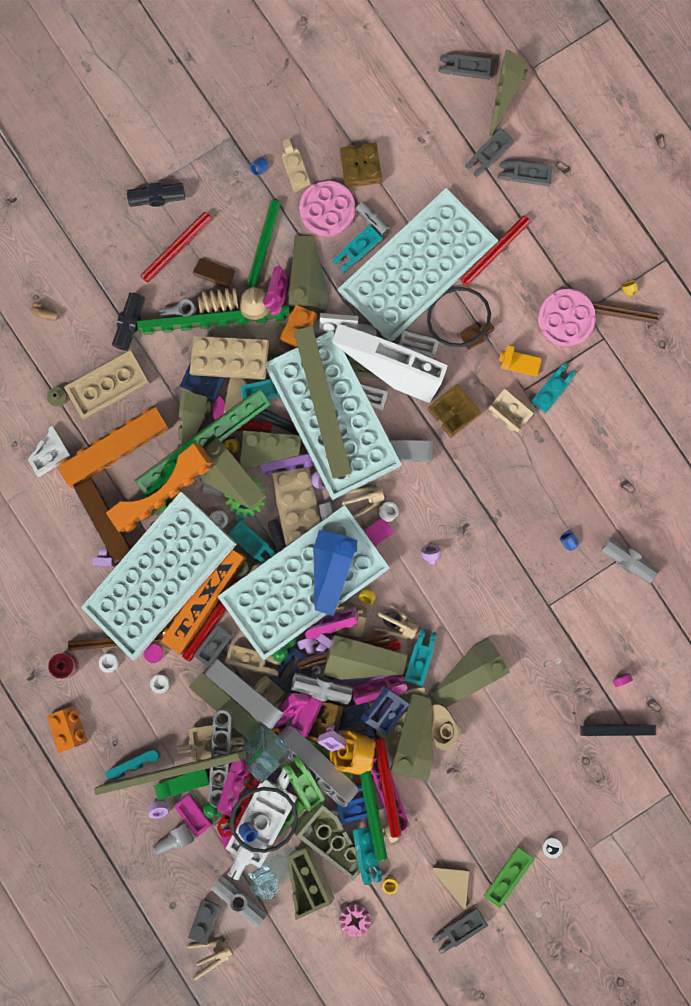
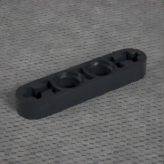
(617, 730)

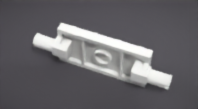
(267, 814)

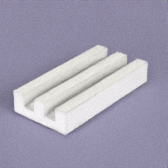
(420, 345)
(377, 391)

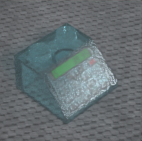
(265, 753)

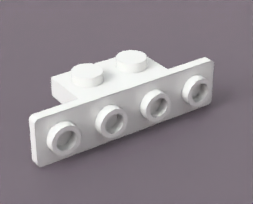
(330, 322)

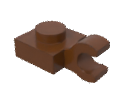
(473, 331)

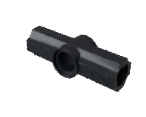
(156, 194)
(127, 321)

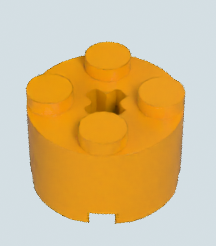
(356, 755)

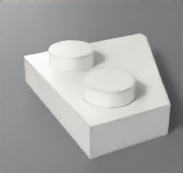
(48, 453)

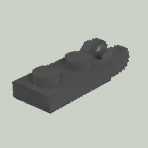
(466, 66)
(490, 151)
(526, 173)
(461, 930)

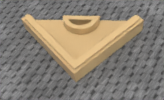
(233, 393)
(455, 881)

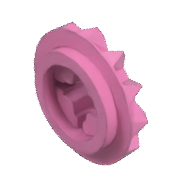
(346, 917)

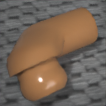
(43, 314)

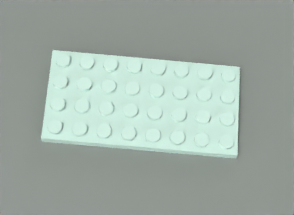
(417, 265)
(363, 436)
(158, 575)
(278, 596)

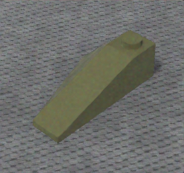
(510, 80)
(307, 278)
(193, 414)
(230, 477)
(360, 660)
(474, 671)
(415, 744)
(327, 837)

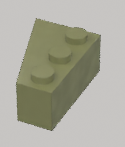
(267, 447)
(308, 882)

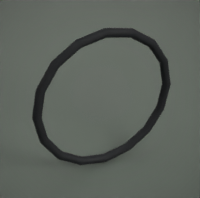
(468, 342)
(248, 794)

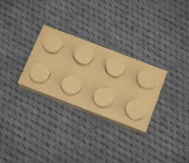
(229, 357)
(106, 385)
(295, 502)

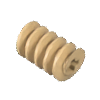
(218, 301)

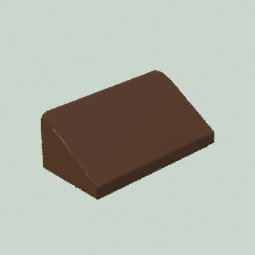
(214, 273)

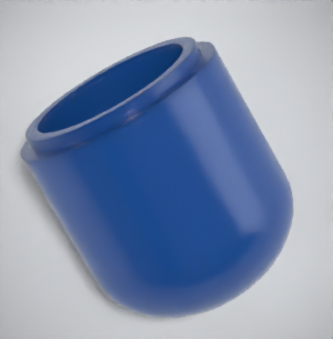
(262, 165)
(569, 540)
(248, 832)

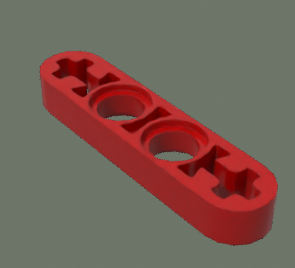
(244, 804)

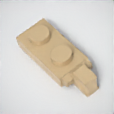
(294, 167)

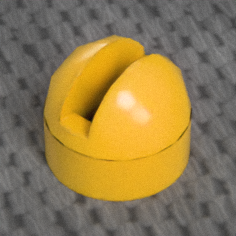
(630, 287)
(232, 445)
(367, 596)
(390, 888)

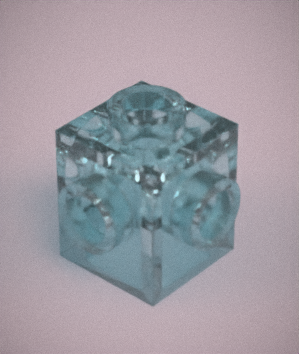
(264, 883)

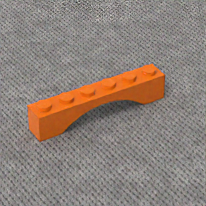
(189, 465)

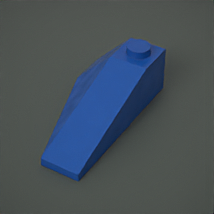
(331, 565)

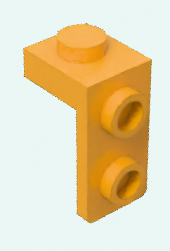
(519, 362)

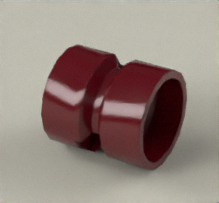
(63, 665)

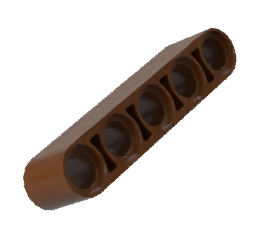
(96, 509)

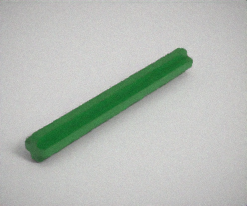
(263, 243)
(373, 816)

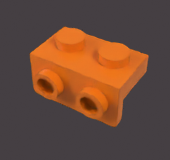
(298, 319)
(66, 729)

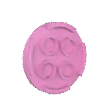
(327, 208)
(566, 317)

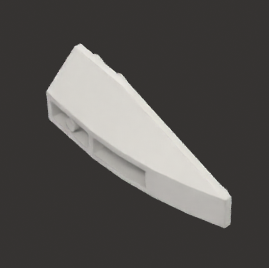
(392, 363)

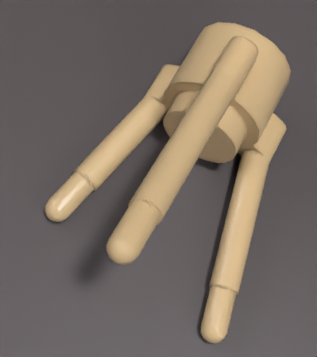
(373, 495)
(407, 628)
(221, 952)

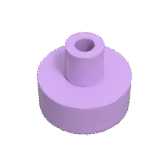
(317, 481)
(431, 553)
(308, 644)
(157, 809)

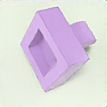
(103, 560)
(325, 640)
(331, 739)

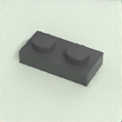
(213, 646)
(204, 921)

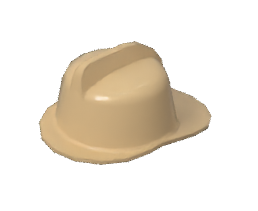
(252, 303)
(444, 728)

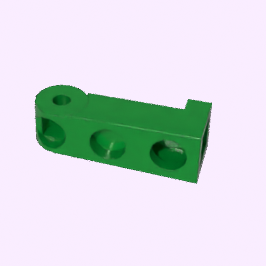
(182, 784)

